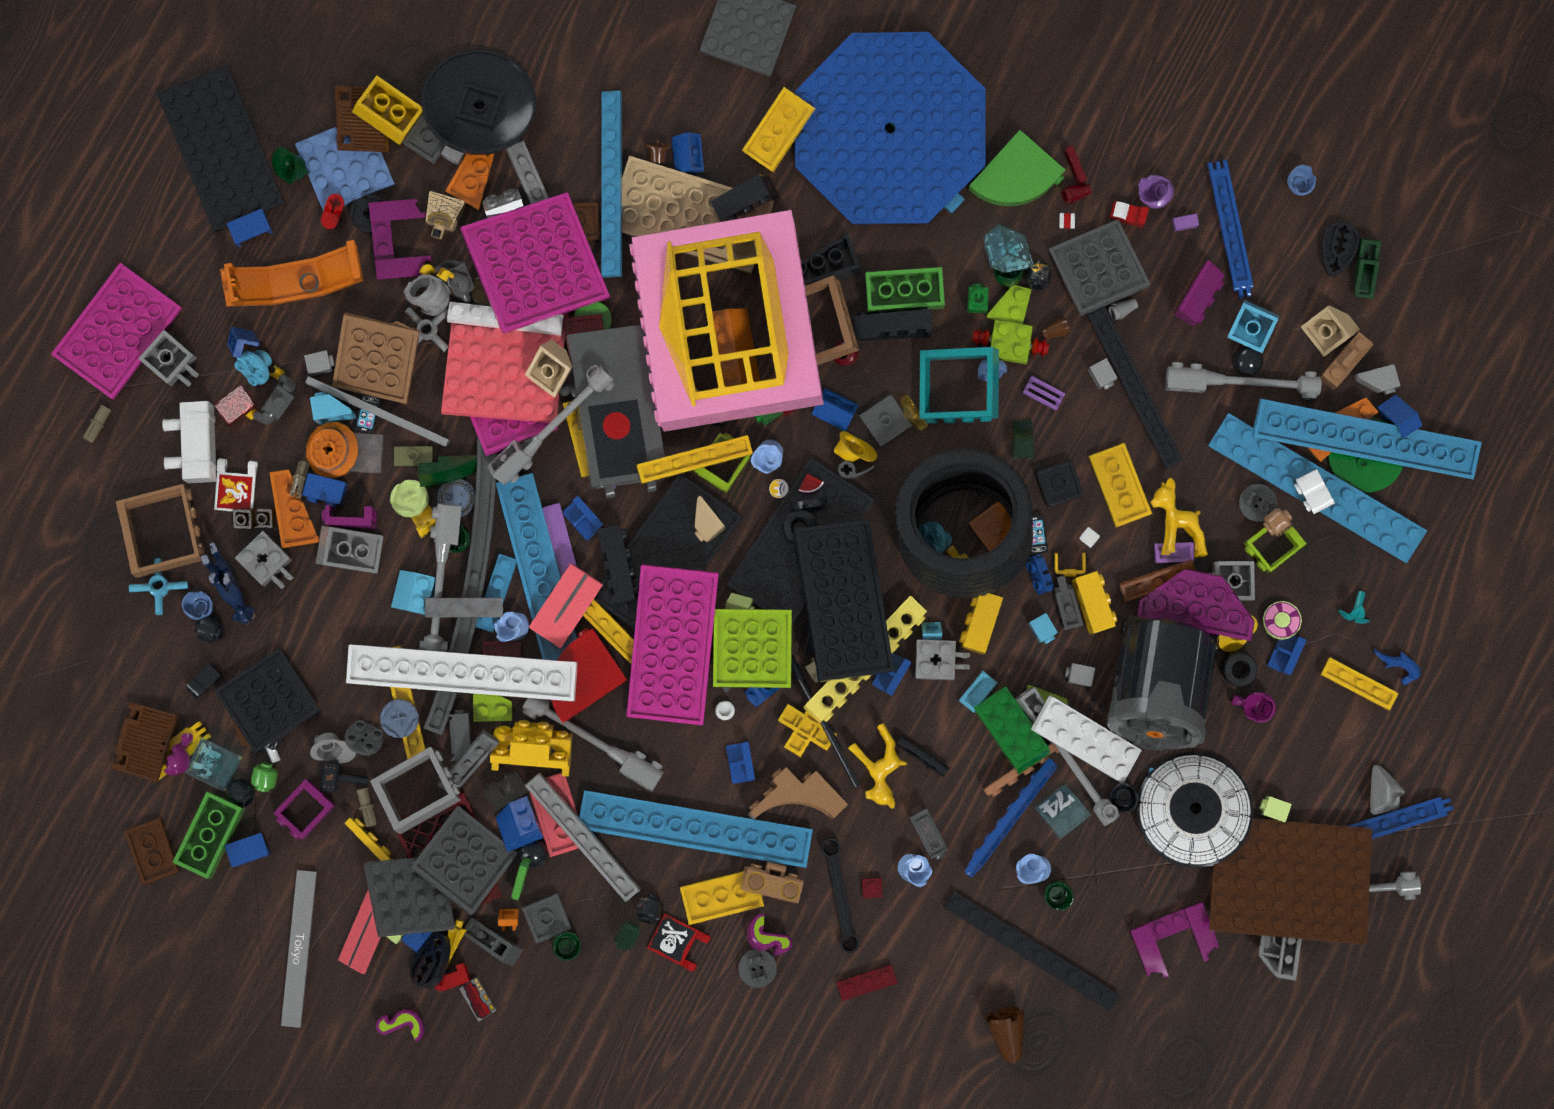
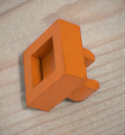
(508, 917)

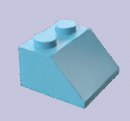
(1253, 326)
(328, 409)
(412, 590)

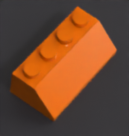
(732, 336)

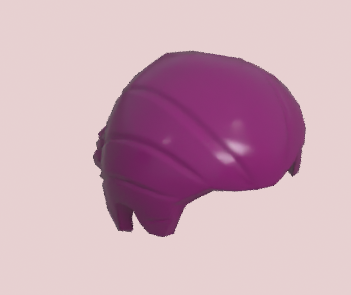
(1256, 706)
(180, 758)

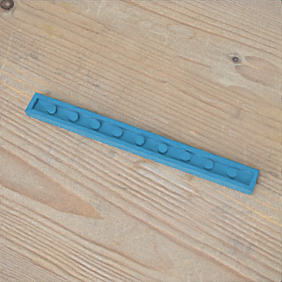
(611, 184)

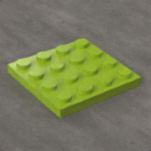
(752, 648)

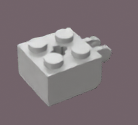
(171, 370)
(262, 571)
(1242, 572)
(945, 668)

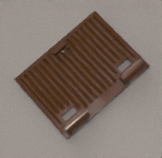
(362, 135)
(144, 741)

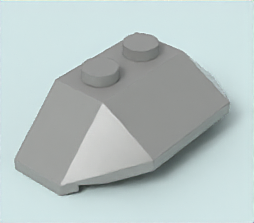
(1280, 956)

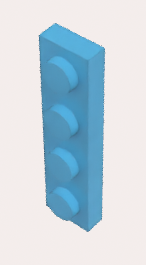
(498, 588)

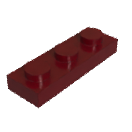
(866, 982)

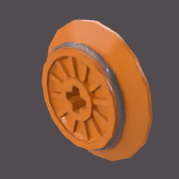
(344, 452)

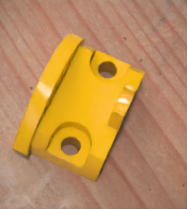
(424, 521)

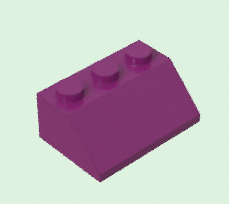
(1200, 294)

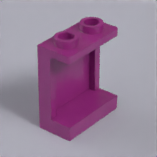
(368, 522)

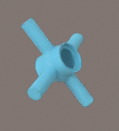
(158, 593)

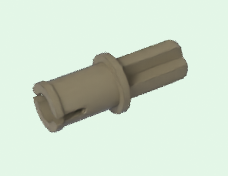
(96, 423)
(299, 479)
(366, 807)

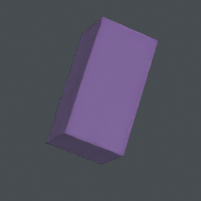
(1185, 222)

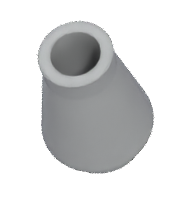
(1121, 309)

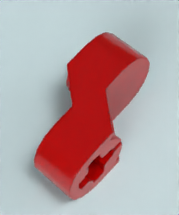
(336, 203)

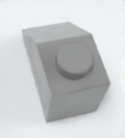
(1380, 379)

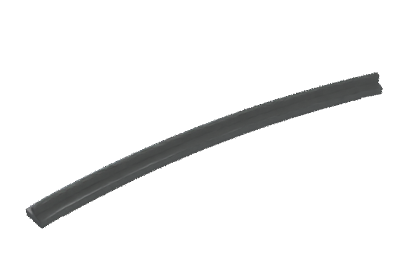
(474, 580)

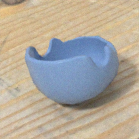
(1301, 180)
(982, 369)
(197, 605)

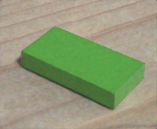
(521, 876)

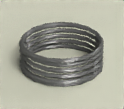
(303, 276)

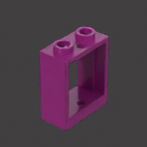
(318, 795)

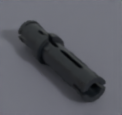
(921, 755)

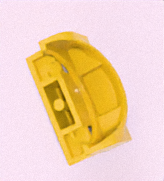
(532, 745)

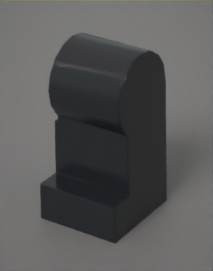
(204, 681)

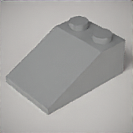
(349, 549)

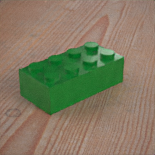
(1011, 730)

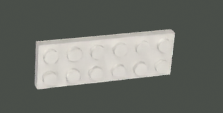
(1086, 739)

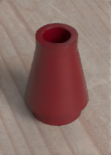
(1075, 192)

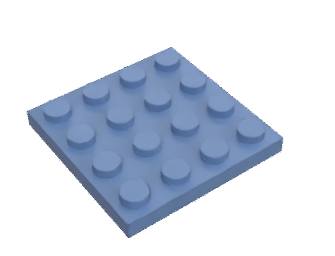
(342, 172)

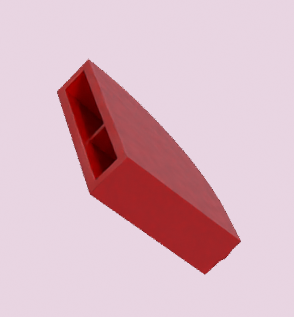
(595, 674)

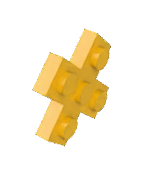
(805, 730)

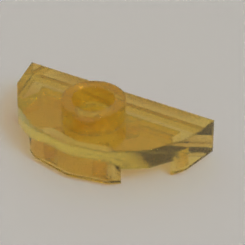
(911, 413)

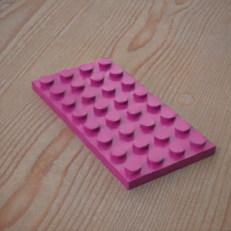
(672, 644)

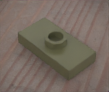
(412, 455)

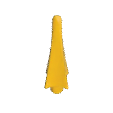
(455, 936)

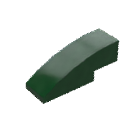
(1367, 268)
(446, 469)

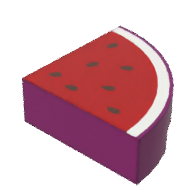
(810, 484)

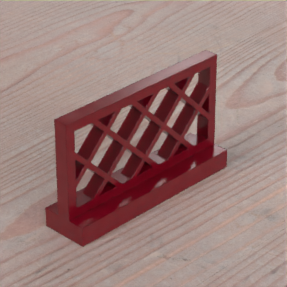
(464, 800)

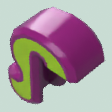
(763, 941)
(402, 1018)

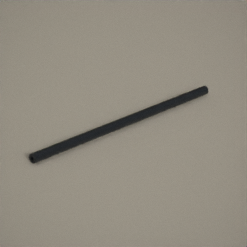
(825, 725)

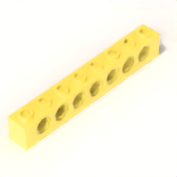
(815, 706)

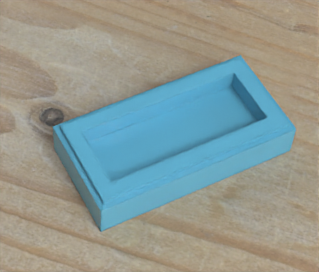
(978, 691)

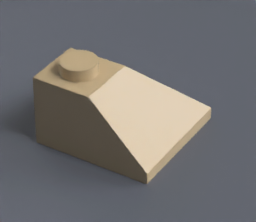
(1329, 329)
(550, 367)
(706, 522)

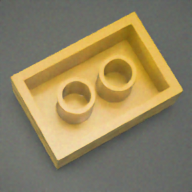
(387, 110)
(1094, 602)
(980, 623)

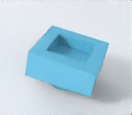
(931, 631)

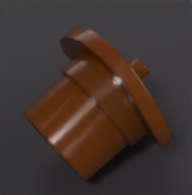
(658, 151)

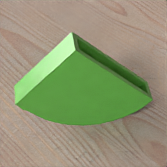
(1017, 174)

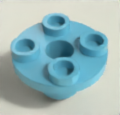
(254, 366)
(935, 536)

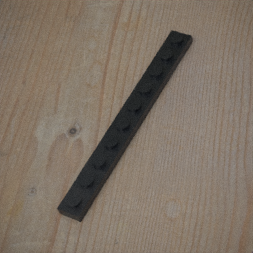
(1134, 387)
(1031, 951)

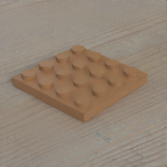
(375, 358)

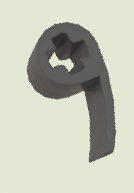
(852, 475)

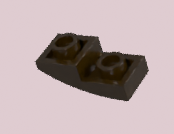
(254, 517)

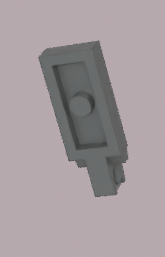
(1067, 604)

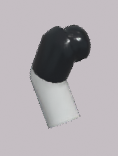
(272, 751)

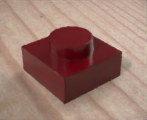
(872, 887)

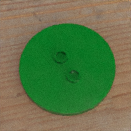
(1363, 473)

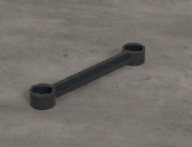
(840, 895)

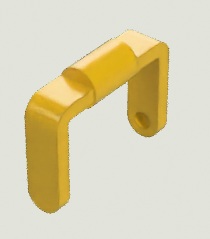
(1069, 572)

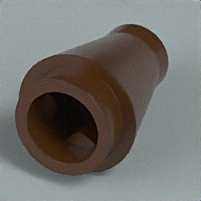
(1057, 329)

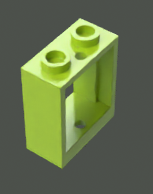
(713, 479)
(1251, 550)

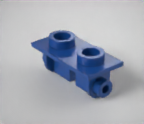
(1035, 566)

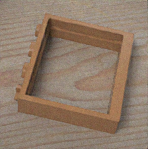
(843, 317)
(129, 536)

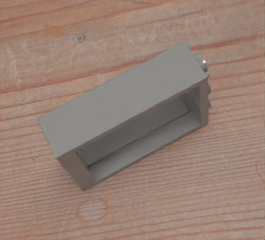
(444, 773)

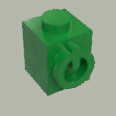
(977, 299)

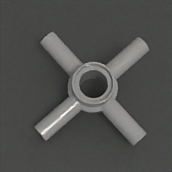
(433, 323)

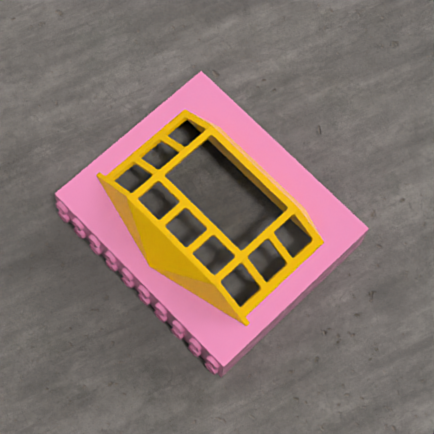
(786, 311)

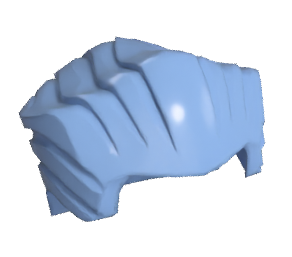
(767, 456)
(511, 627)
(914, 869)
(1033, 869)

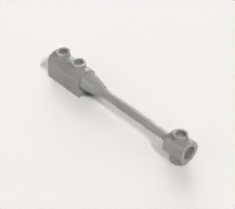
(1196, 379)
(519, 456)
(444, 533)
(1032, 704)
(633, 765)
(1406, 885)

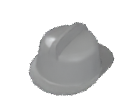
(331, 749)

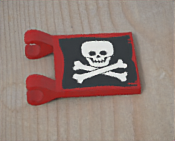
(674, 941)

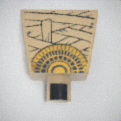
(443, 213)

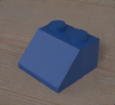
(518, 824)

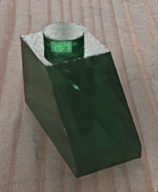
(1022, 440)
(627, 936)

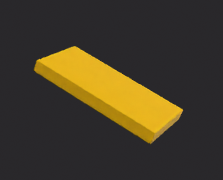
(778, 129)
(1120, 485)
(718, 898)

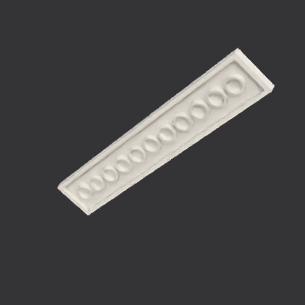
(462, 672)

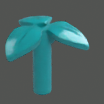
(1358, 612)

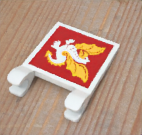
(234, 489)

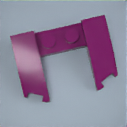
(380, 215)
(1191, 917)

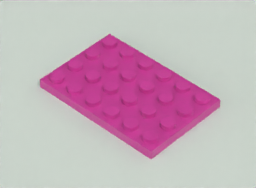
(116, 331)

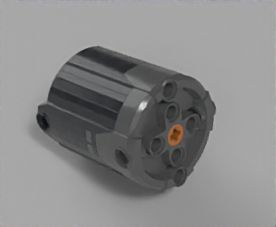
(1162, 683)

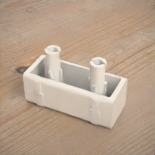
(197, 442)

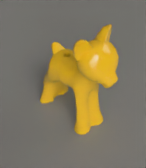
(1188, 520)
(880, 769)

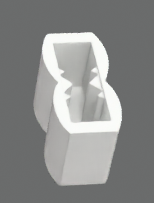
(1314, 491)

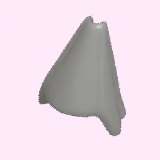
(1384, 792)

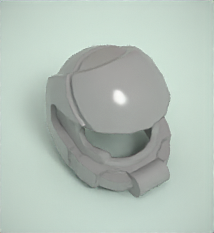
(433, 299)

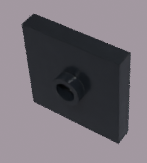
(1059, 483)

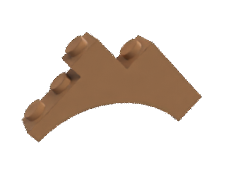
(789, 790)

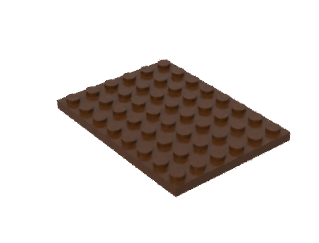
(1295, 883)

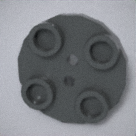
(1249, 499)
(356, 734)
(759, 977)

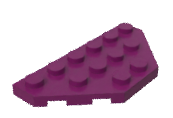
(1201, 601)

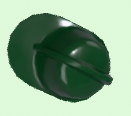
(288, 165)

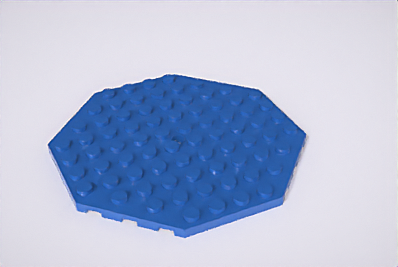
(936, 136)

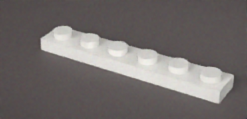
(484, 316)

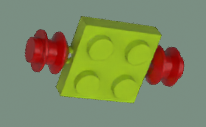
(1011, 341)

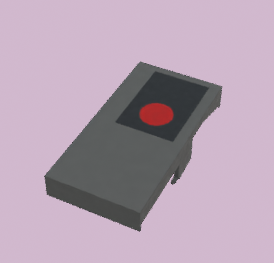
(619, 422)

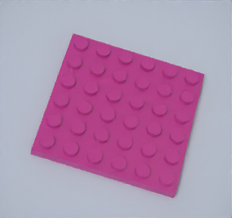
(534, 263)

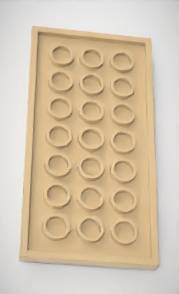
(669, 200)

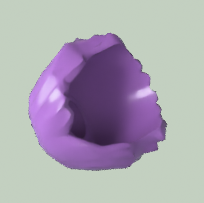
(1155, 191)

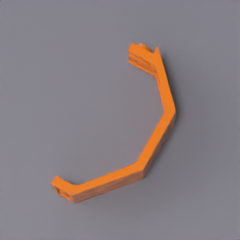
(281, 282)

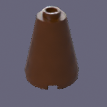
(1007, 1031)

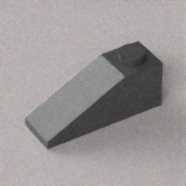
(492, 942)

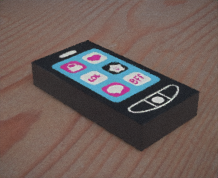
(365, 420)
(1039, 536)

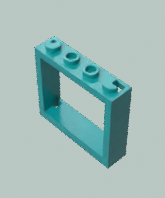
(992, 356)

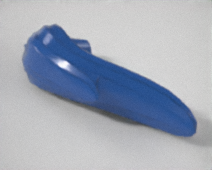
(1401, 661)

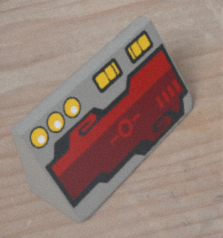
(477, 999)

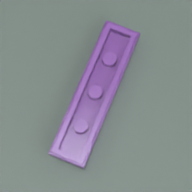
(559, 537)

